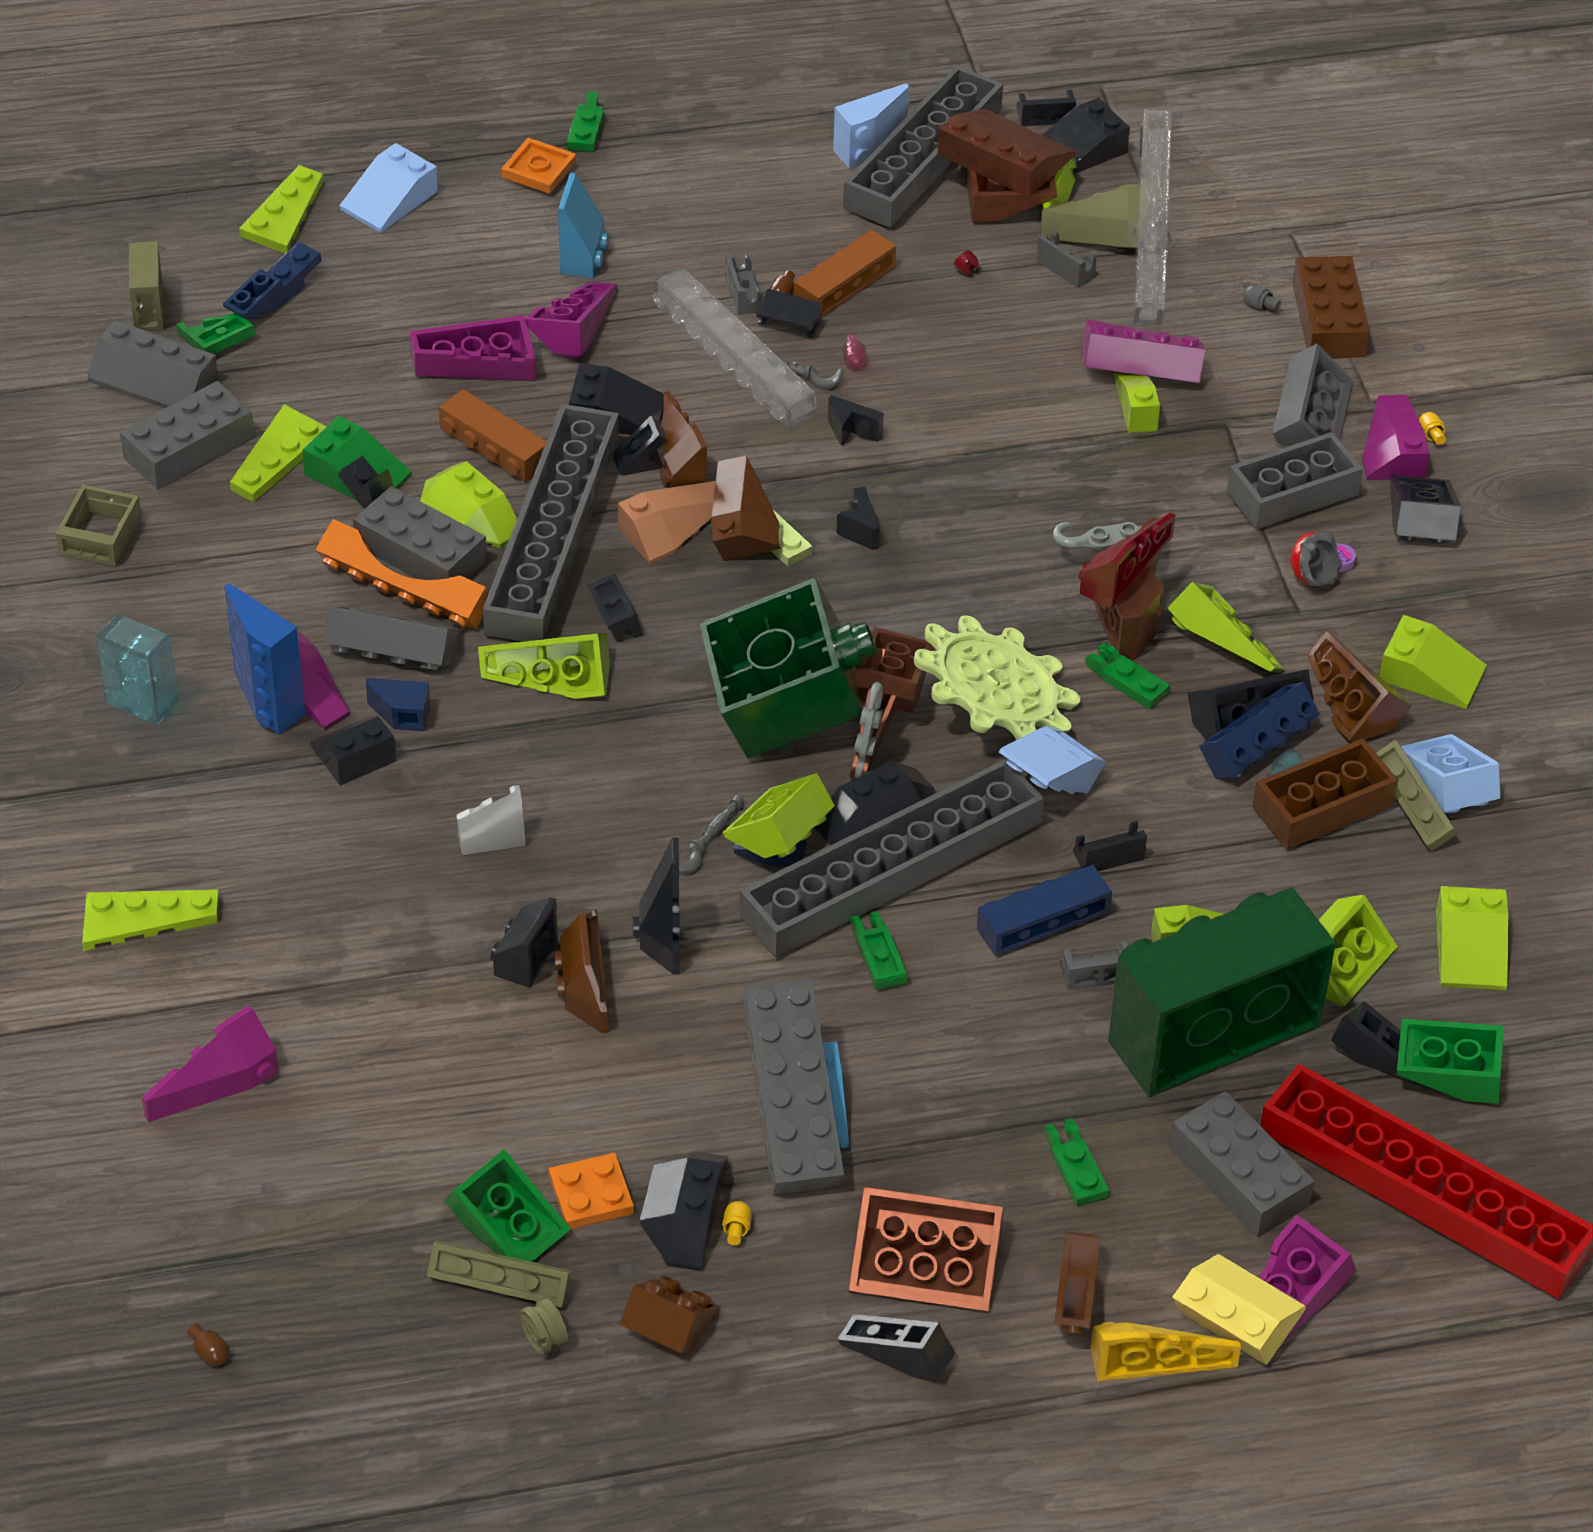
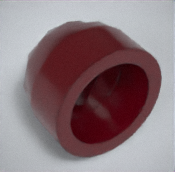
(966, 262)

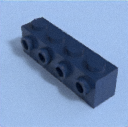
(1259, 731)
(1044, 909)

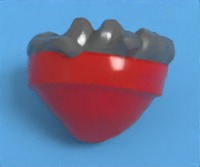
(1315, 559)

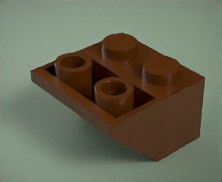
(669, 1313)

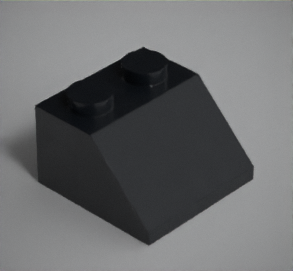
(356, 749)
(526, 943)

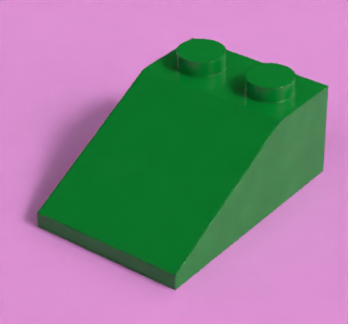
(341, 445)
(1453, 1058)
(507, 1210)

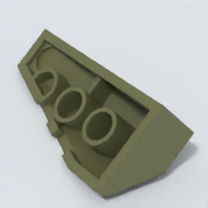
(1099, 219)

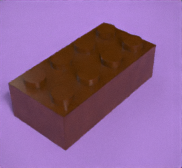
(1331, 305)
(1325, 793)

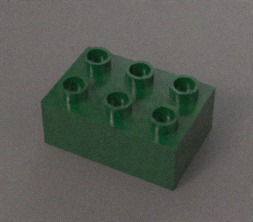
(1220, 990)

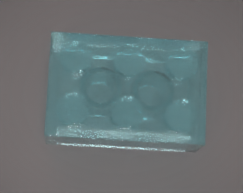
(137, 669)

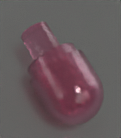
(854, 353)

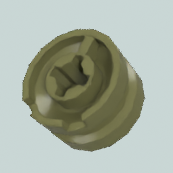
(543, 1326)

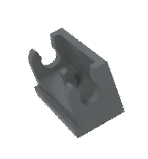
(1065, 262)
(743, 285)
(1090, 970)

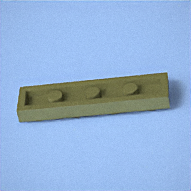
(1417, 798)
(498, 1273)

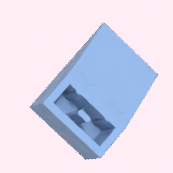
(1054, 760)

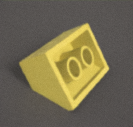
(1238, 1306)

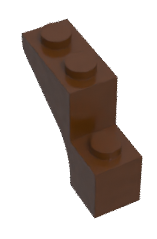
(1077, 1281)

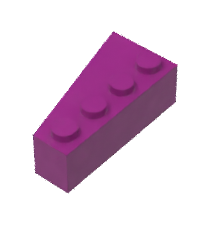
(475, 350)

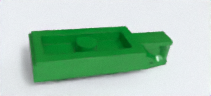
(586, 124)

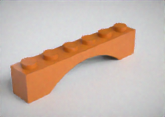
(453, 597)

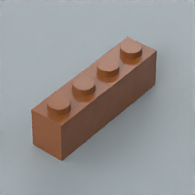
(847, 271)
(492, 434)

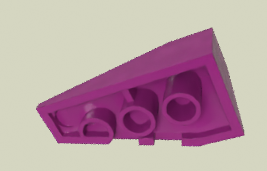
(573, 321)
(229, 1064)

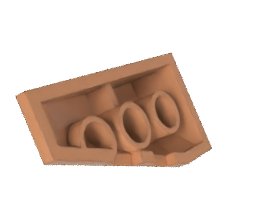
(664, 518)

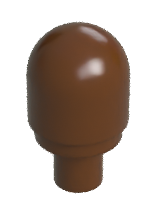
(784, 283)
(209, 1345)

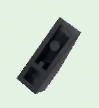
(1370, 1039)
(903, 1344)

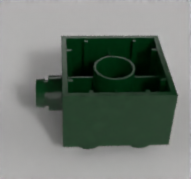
(785, 667)

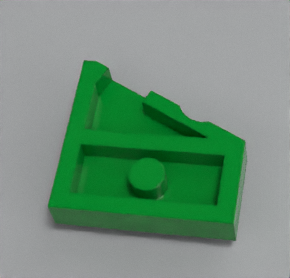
(217, 332)

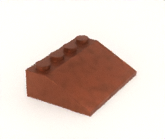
(1002, 150)
(926, 1249)

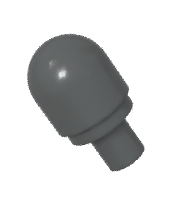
(1260, 298)

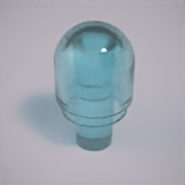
(1286, 760)

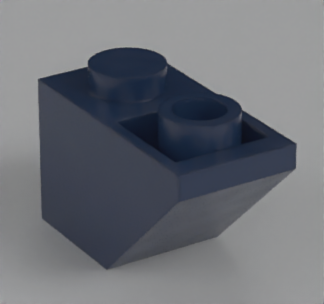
(400, 702)

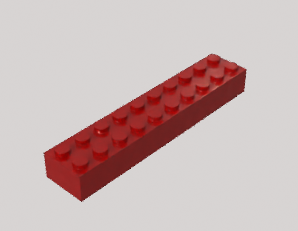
(1429, 1180)

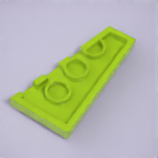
(283, 211)
(275, 453)
(134, 913)

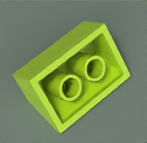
(782, 817)
(1359, 948)

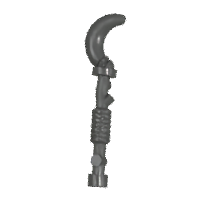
(818, 381)
(697, 846)

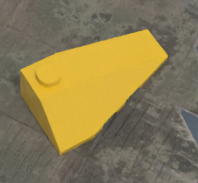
(1144, 1351)

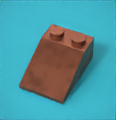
(997, 202)

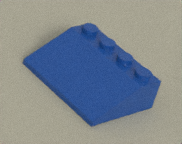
(265, 660)

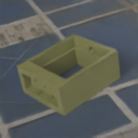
(146, 286)
(96, 546)

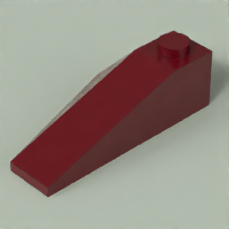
(1121, 564)

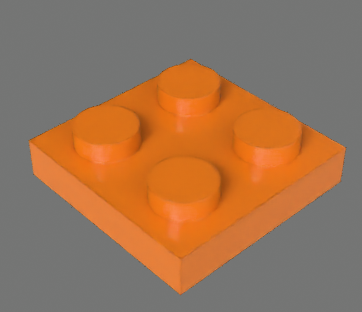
(538, 165)
(591, 1191)

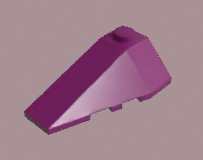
(1395, 441)
(321, 694)
(1307, 1267)

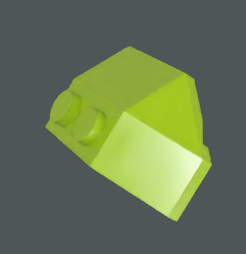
(471, 500)

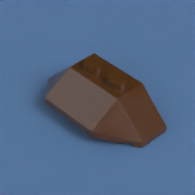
(582, 971)

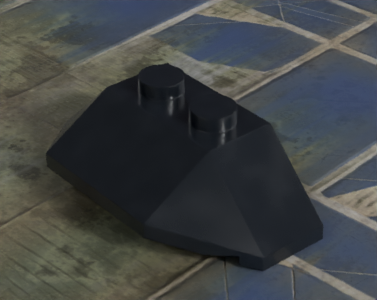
(873, 799)
(683, 1207)

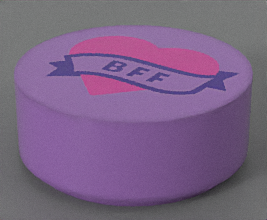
(1347, 556)

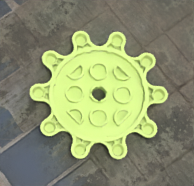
(995, 678)

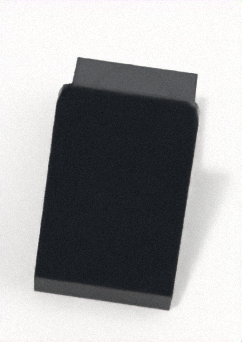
(850, 418)
(640, 449)
(364, 481)
(859, 521)

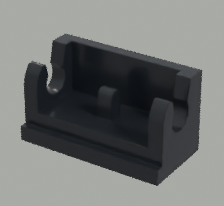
(1044, 110)
(790, 310)
(615, 606)
(1113, 850)

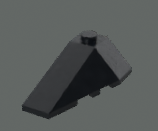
(1221, 705)

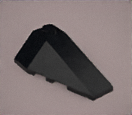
(660, 912)

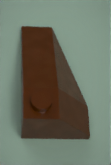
(683, 450)
(741, 512)
(1357, 696)

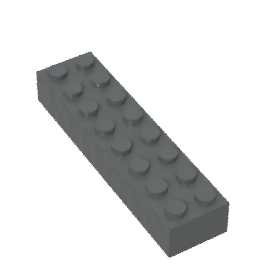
(908, 157)

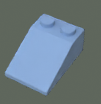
(867, 122)
(391, 188)
(1455, 772)

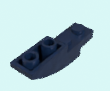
(272, 288)

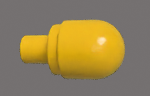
(1433, 427)
(736, 1221)

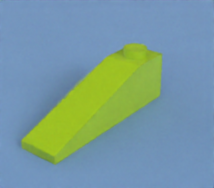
(1212, 617)
(559, 666)

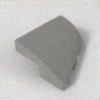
(492, 825)

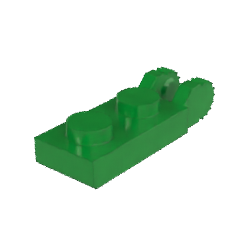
(1127, 676)
(879, 952)
(1076, 1164)

